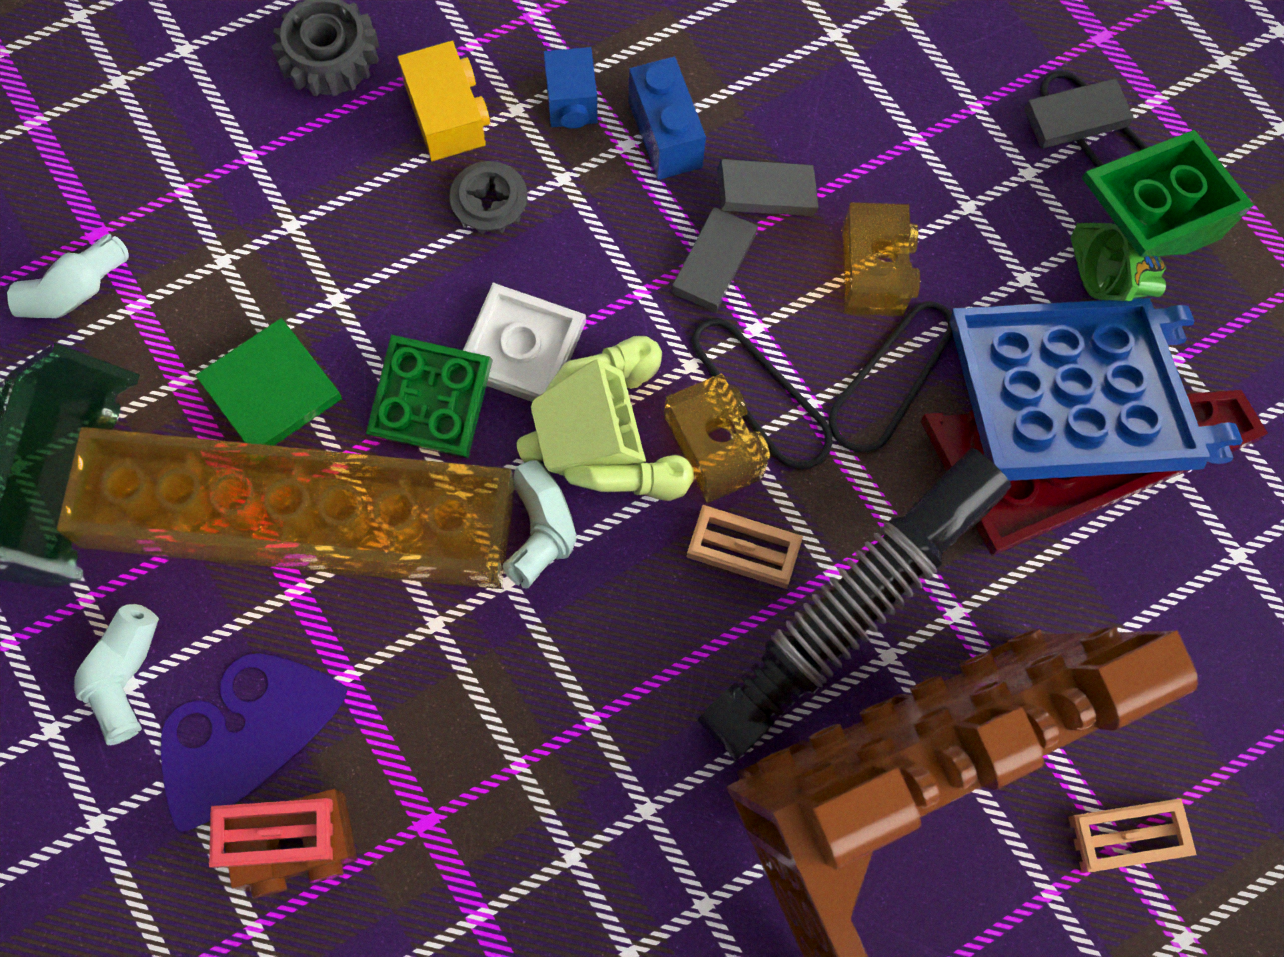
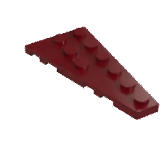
(1049, 503)

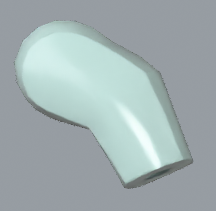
(67, 281)
(550, 524)
(111, 666)

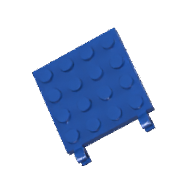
(1083, 389)

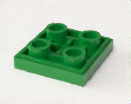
(269, 386)
(429, 396)

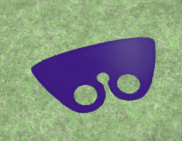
(235, 764)

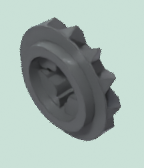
(475, 183)

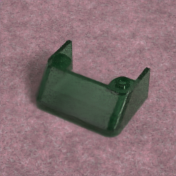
(39, 431)

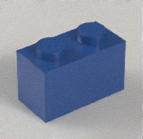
(666, 118)

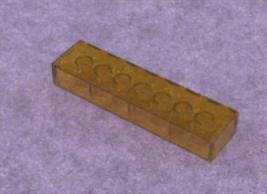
(289, 507)

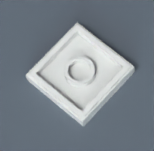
(524, 339)

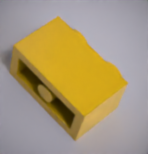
(443, 100)

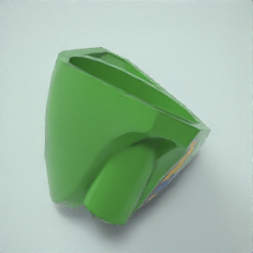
(1112, 266)

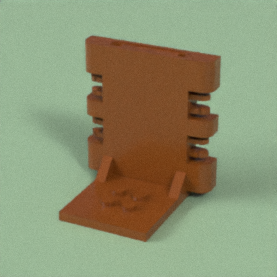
(852, 790)

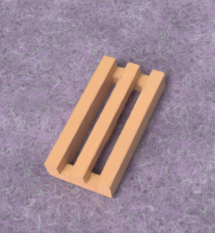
(737, 564)
(1087, 843)

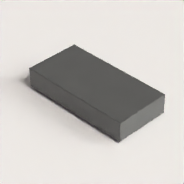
(1078, 113)
(767, 187)
(714, 259)

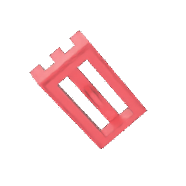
(321, 830)

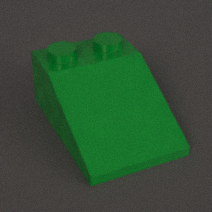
(1169, 196)

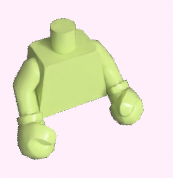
(591, 429)

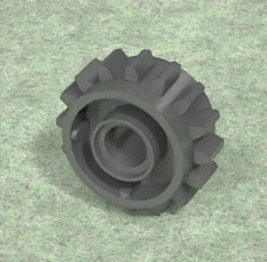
(325, 46)

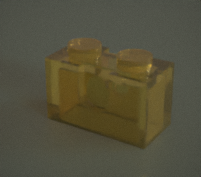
(873, 284)
(717, 465)

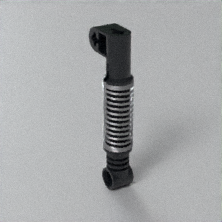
(907, 551)

